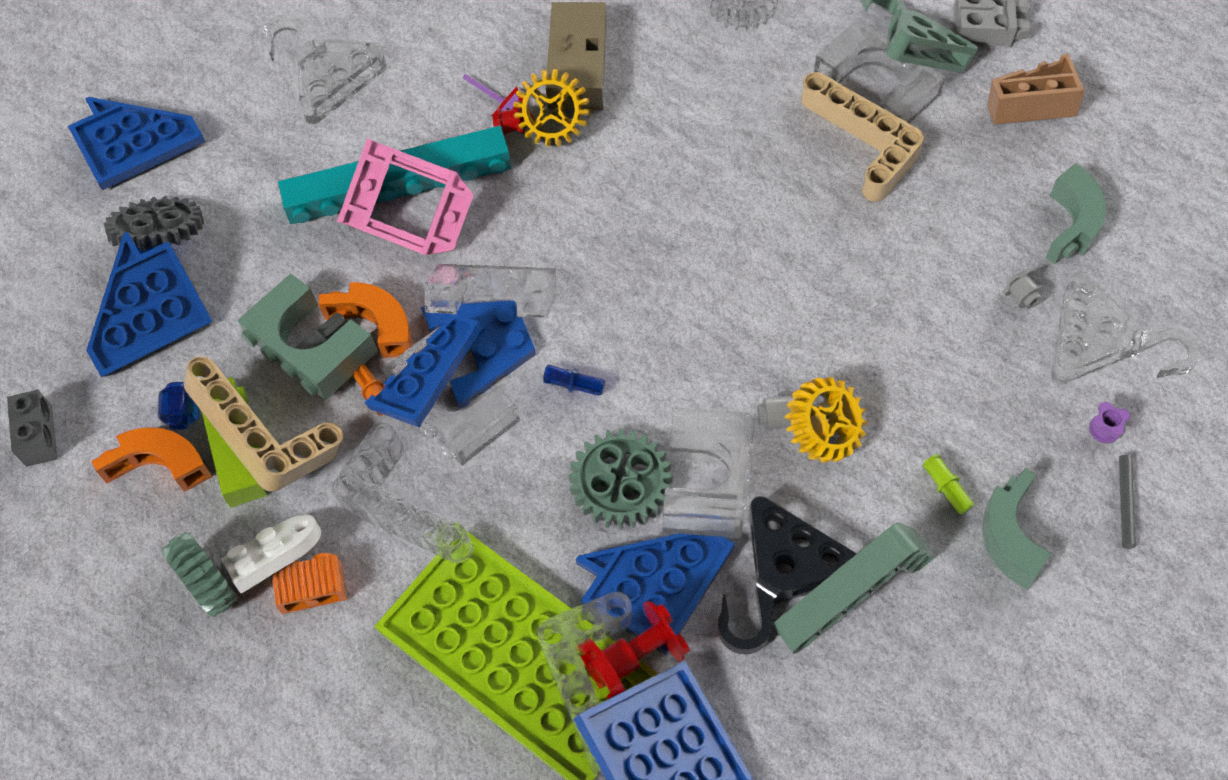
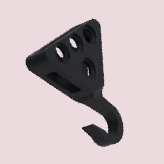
(778, 547)

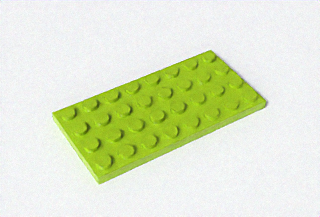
(479, 637)

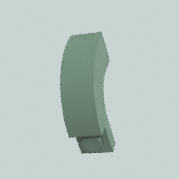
(1087, 207)
(1004, 540)

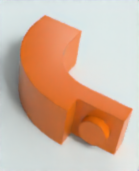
(374, 305)
(157, 447)

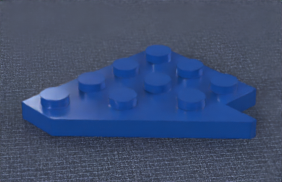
(143, 306)

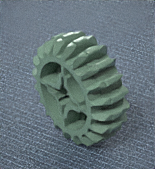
(199, 574)

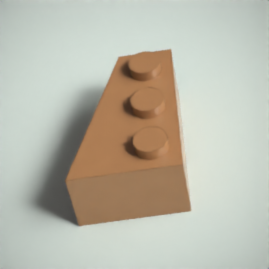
(1037, 94)

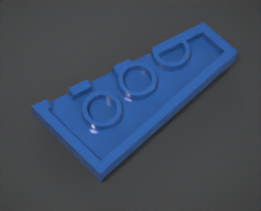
(427, 373)

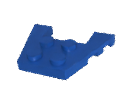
(496, 350)

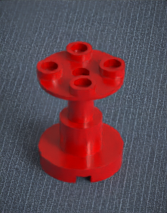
(622, 657)

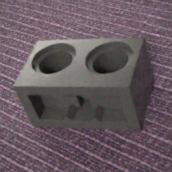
(31, 428)

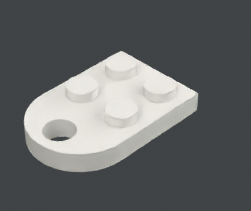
(271, 551)

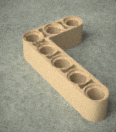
(894, 137)
(253, 432)

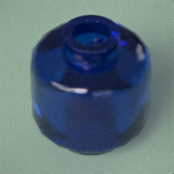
(176, 407)

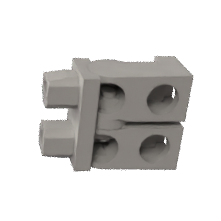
(991, 20)

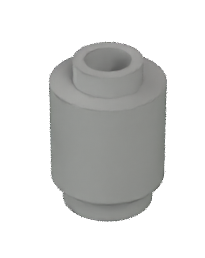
(773, 412)

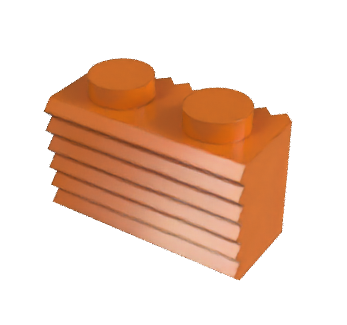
(309, 583)

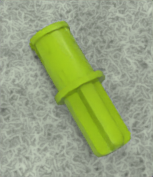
(948, 484)

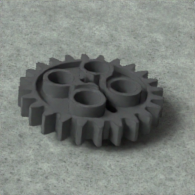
(173, 220)

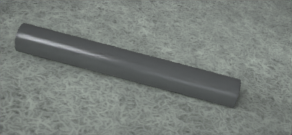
(1127, 502)

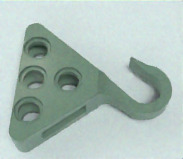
(921, 40)

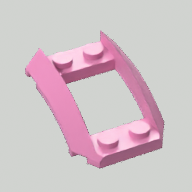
(366, 188)

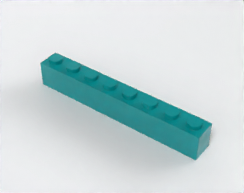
(325, 190)

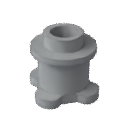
(1024, 289)

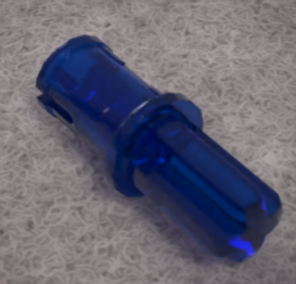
(573, 380)

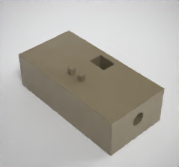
(578, 48)

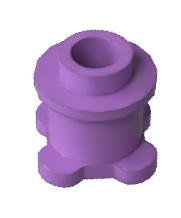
(1109, 423)

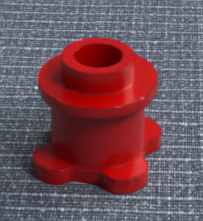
(508, 121)

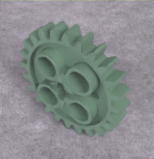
(592, 472)

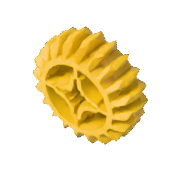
(561, 117)
(815, 425)

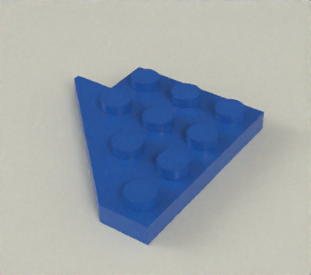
(130, 138)
(660, 570)

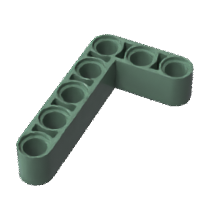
(852, 583)

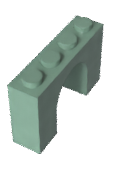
(318, 368)

